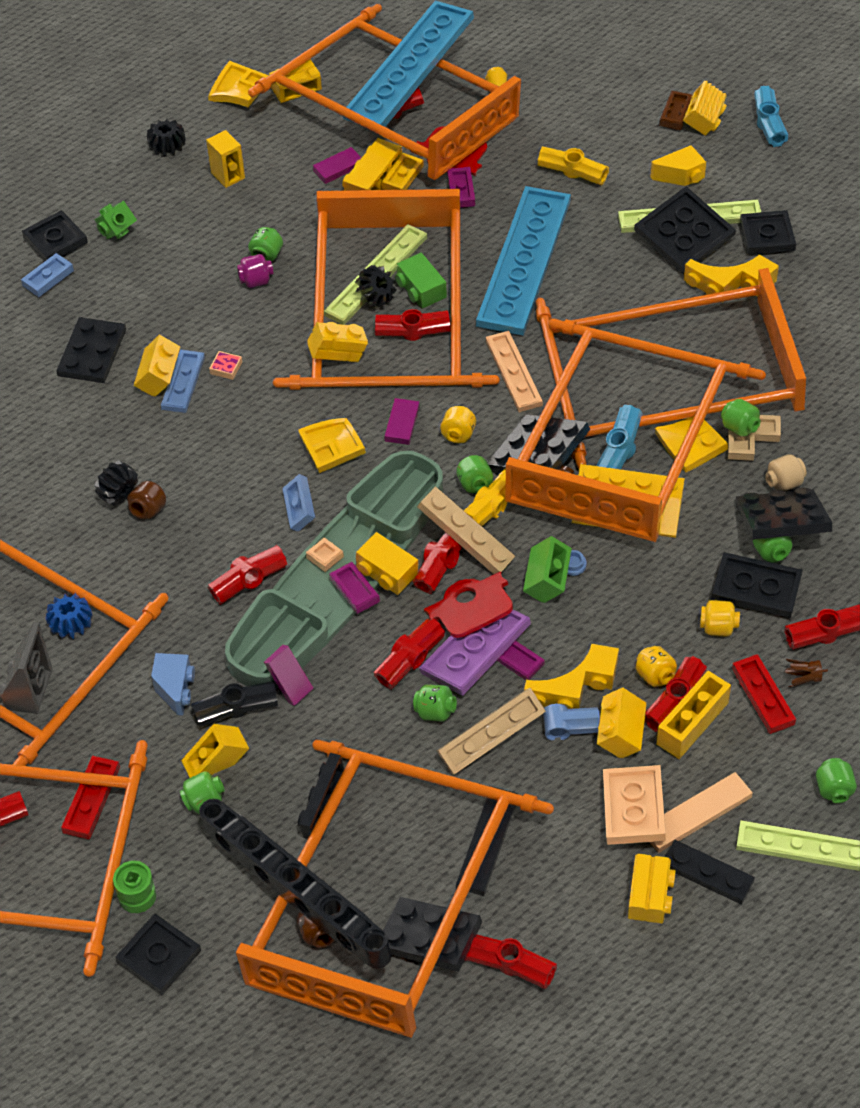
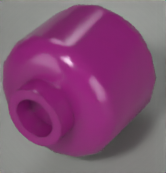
(254, 270)

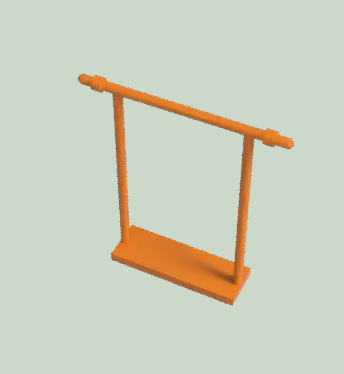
(447, 145)
(390, 210)
(776, 326)
(591, 499)
(150, 612)
(94, 948)
(343, 993)

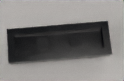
(319, 795)
(709, 872)

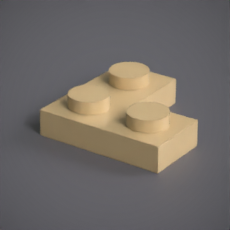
(744, 447)

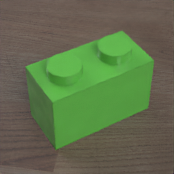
(421, 280)
(547, 569)

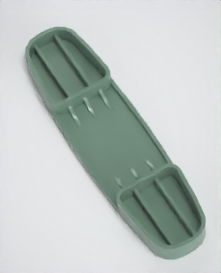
(305, 604)

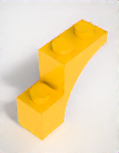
(721, 279)
(596, 671)

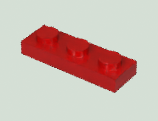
(763, 694)
(89, 800)

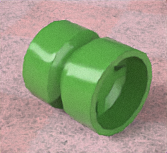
(134, 886)

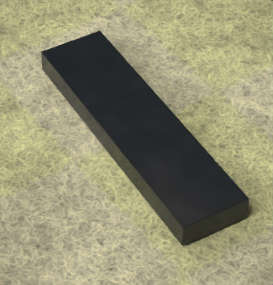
(486, 869)

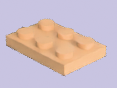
(634, 805)

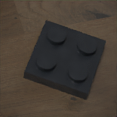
(767, 232)
(54, 235)
(158, 953)

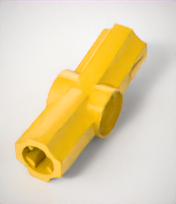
(573, 164)
(489, 501)

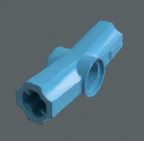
(769, 117)
(621, 438)

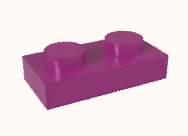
(462, 179)

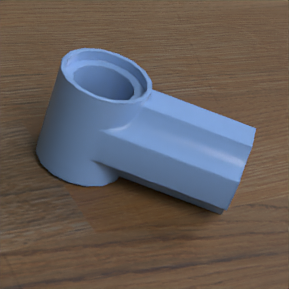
(562, 722)

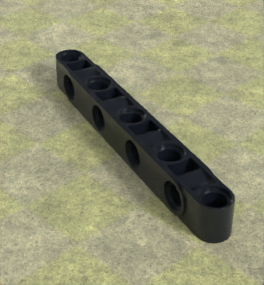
(307, 891)

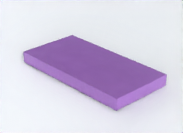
(465, 659)

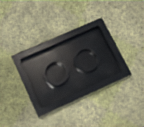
(91, 350)
(757, 584)
(415, 926)

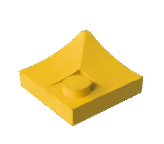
(234, 84)
(331, 443)
(706, 445)

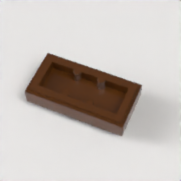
(675, 110)

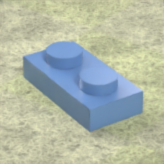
(47, 275)
(298, 502)

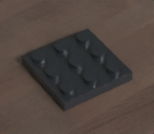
(684, 229)
(552, 449)
(783, 513)

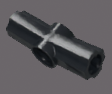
(221, 704)

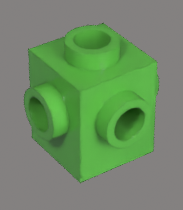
(115, 220)

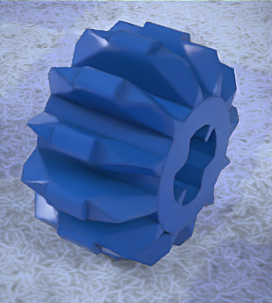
(68, 615)

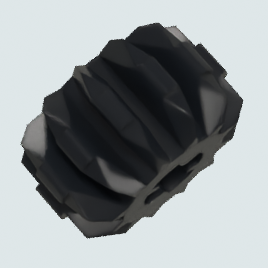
(166, 137)
(375, 286)
(116, 482)

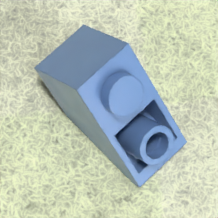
(171, 680)

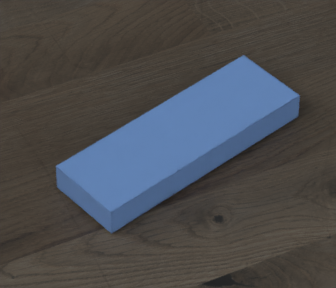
(183, 381)

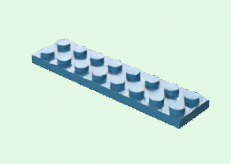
(410, 62)
(523, 261)

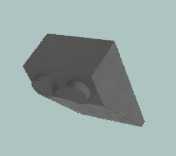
(27, 674)

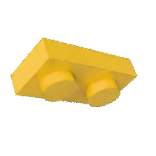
(402, 173)

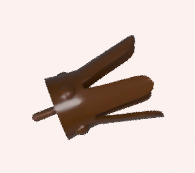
(810, 671)

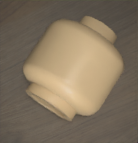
(785, 473)

